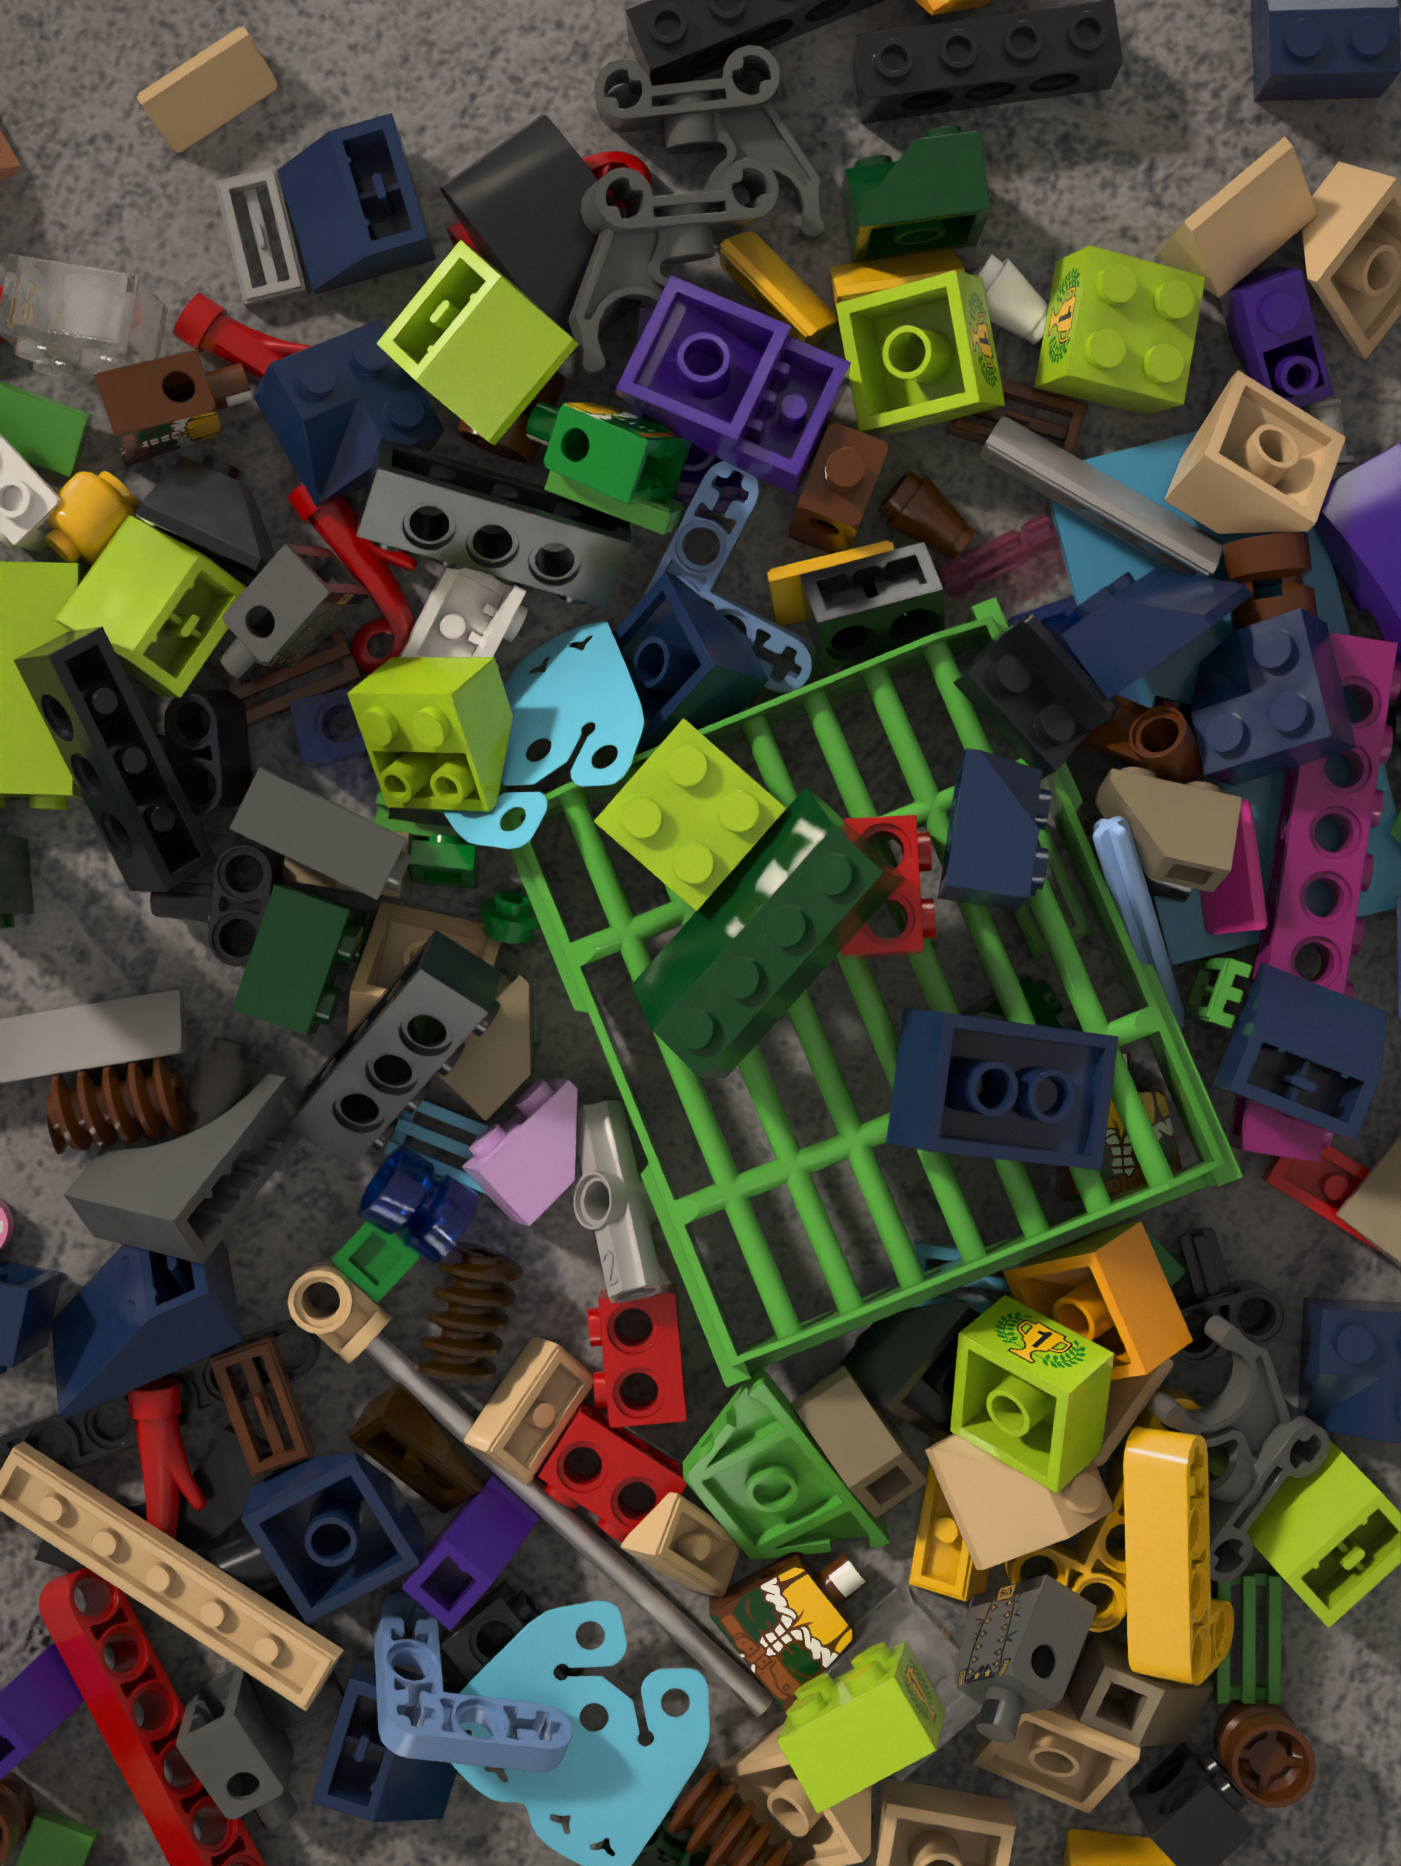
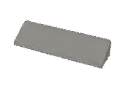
(1101, 499)
(93, 1035)

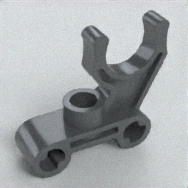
(719, 116)
(653, 234)
(1250, 1442)

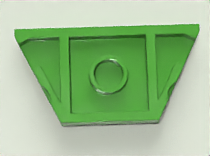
(773, 1480)

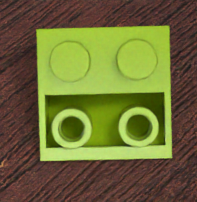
(477, 343)
(155, 604)
(435, 731)
(1330, 1536)

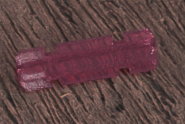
(998, 556)

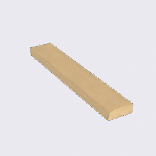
(166, 1576)

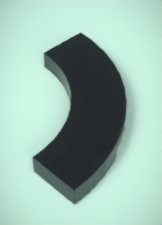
(225, 1485)

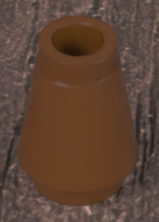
(926, 515)

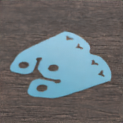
(555, 706)
(606, 1775)

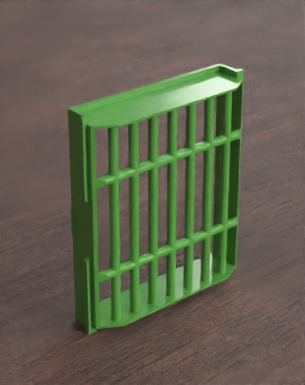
(855, 1139)

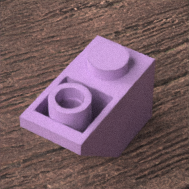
(532, 1154)

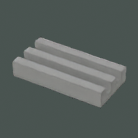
(274, 289)

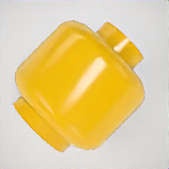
(88, 515)

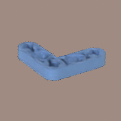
(703, 577)
(439, 1714)

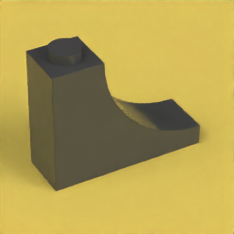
(321, 834)
(192, 1188)

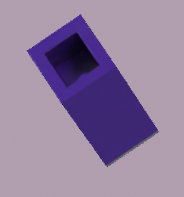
(1277, 335)
(470, 1552)
(35, 1706)

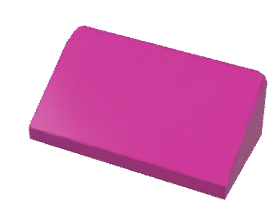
(1239, 898)

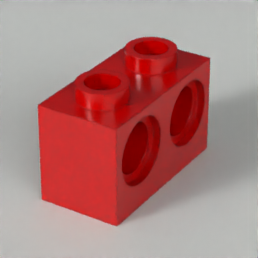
(918, 911)
(654, 1354)
(624, 1460)

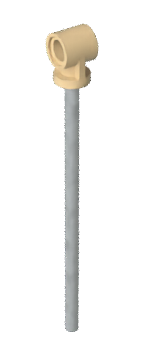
(358, 1328)

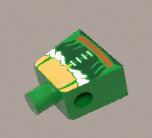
(610, 450)

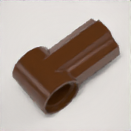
(1141, 734)

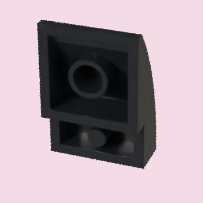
(527, 218)

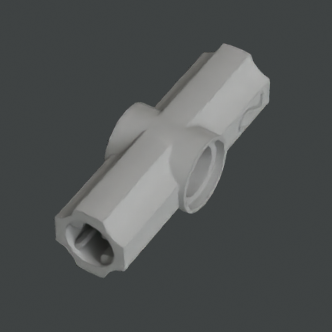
(615, 1203)

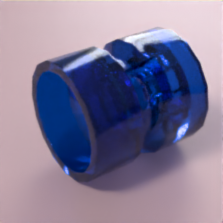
(423, 1208)

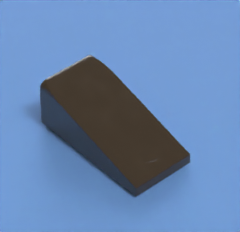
(414, 1449)

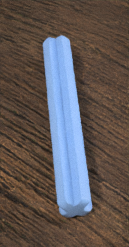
(1132, 899)

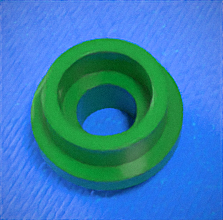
(508, 917)

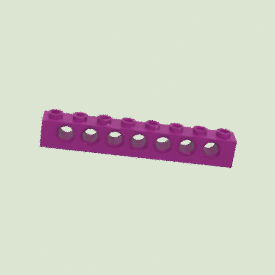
(1374, 677)

